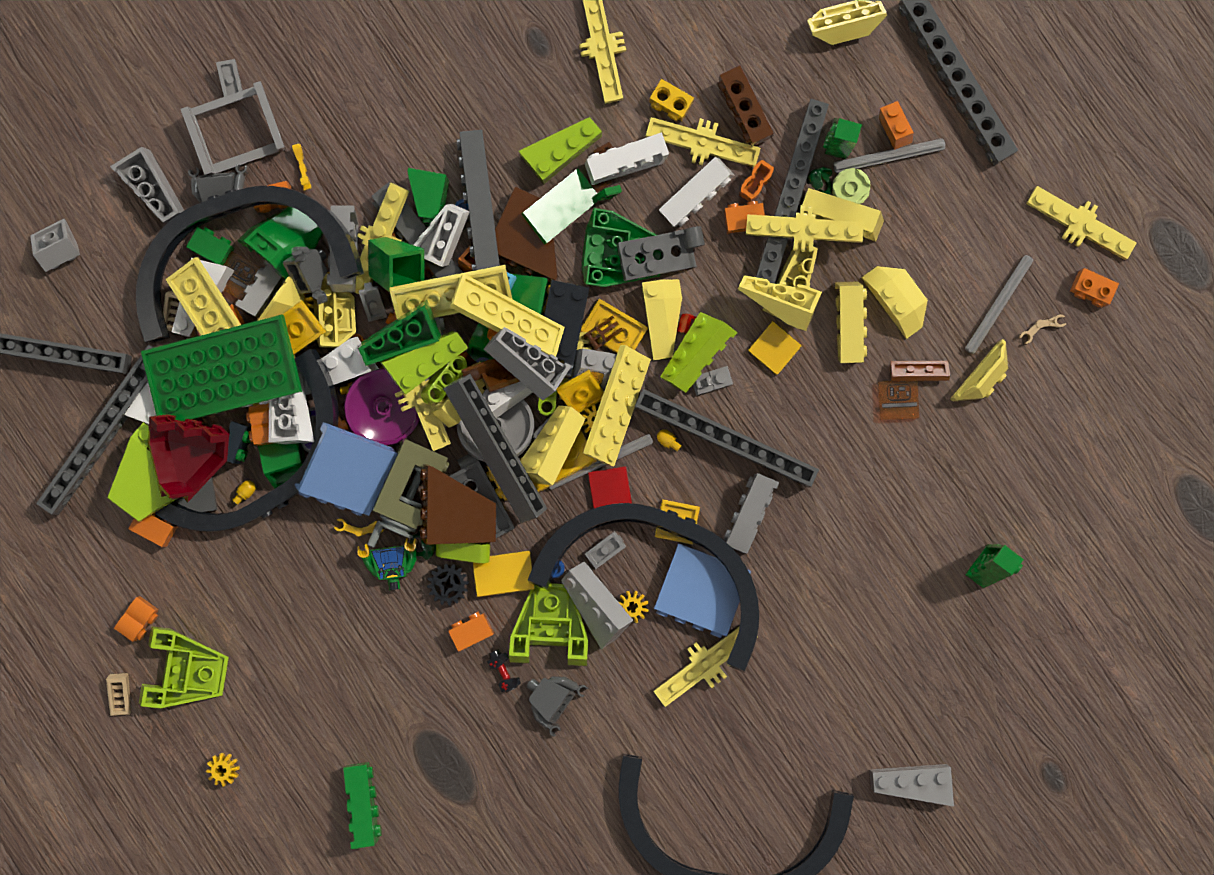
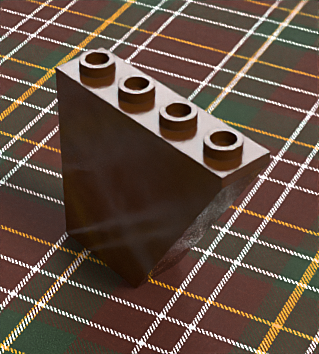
(520, 243)
(454, 511)

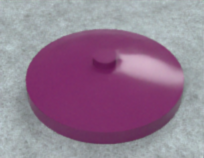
(375, 411)

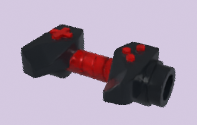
(496, 661)

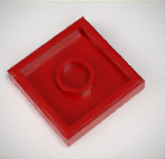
(609, 486)

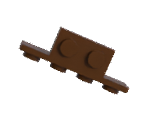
(492, 373)

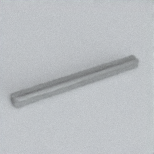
(890, 155)
(999, 304)
(624, 450)

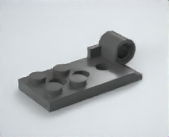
(684, 240)
(473, 471)

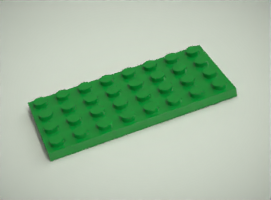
(222, 370)

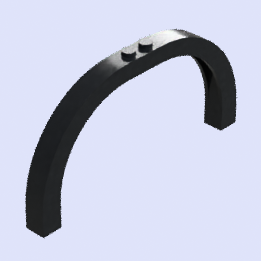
(163, 245)
(326, 411)
(670, 522)
(811, 864)

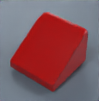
(685, 323)

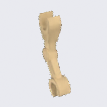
(1040, 324)

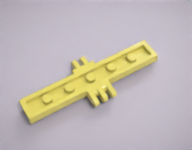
(603, 47)
(704, 142)
(1081, 223)
(382, 227)
(804, 228)
(432, 425)
(704, 665)

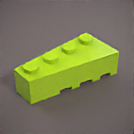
(558, 150)
(696, 351)
(417, 365)

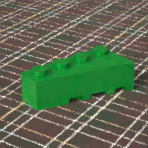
(841, 138)
(403, 335)
(994, 565)
(362, 805)

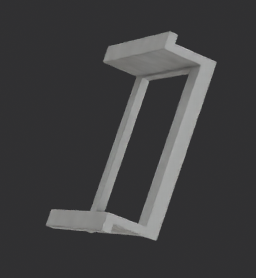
(200, 146)

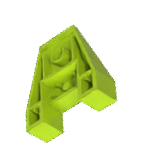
(136, 483)
(549, 620)
(189, 673)

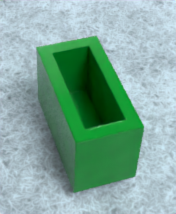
(209, 246)

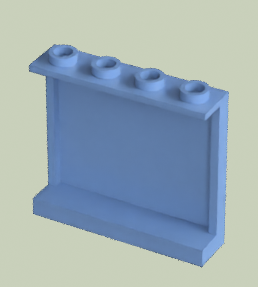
(347, 470)
(698, 592)

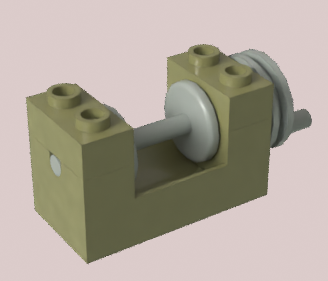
(397, 511)

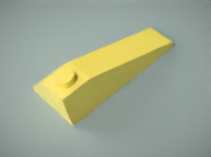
(788, 303)
(662, 310)

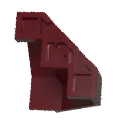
(185, 454)

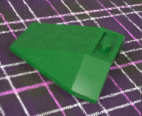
(279, 234)
(600, 253)

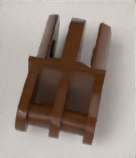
(592, 340)

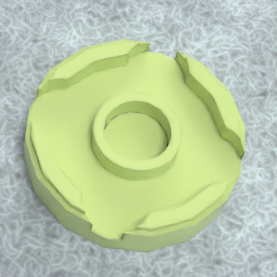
(851, 185)

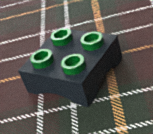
(238, 443)

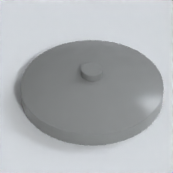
(516, 424)

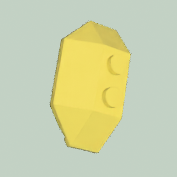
(847, 21)
(898, 297)
(283, 300)
(335, 316)
(985, 375)

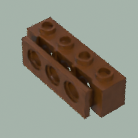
(737, 80)

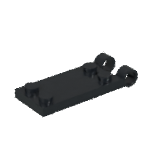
(567, 308)

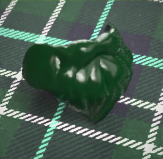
(815, 180)
(428, 549)

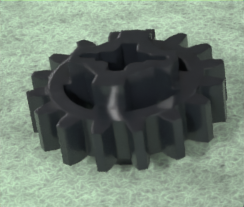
(456, 587)

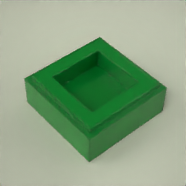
(608, 193)

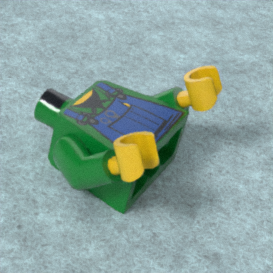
(390, 562)

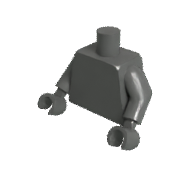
(216, 184)
(307, 271)
(551, 699)

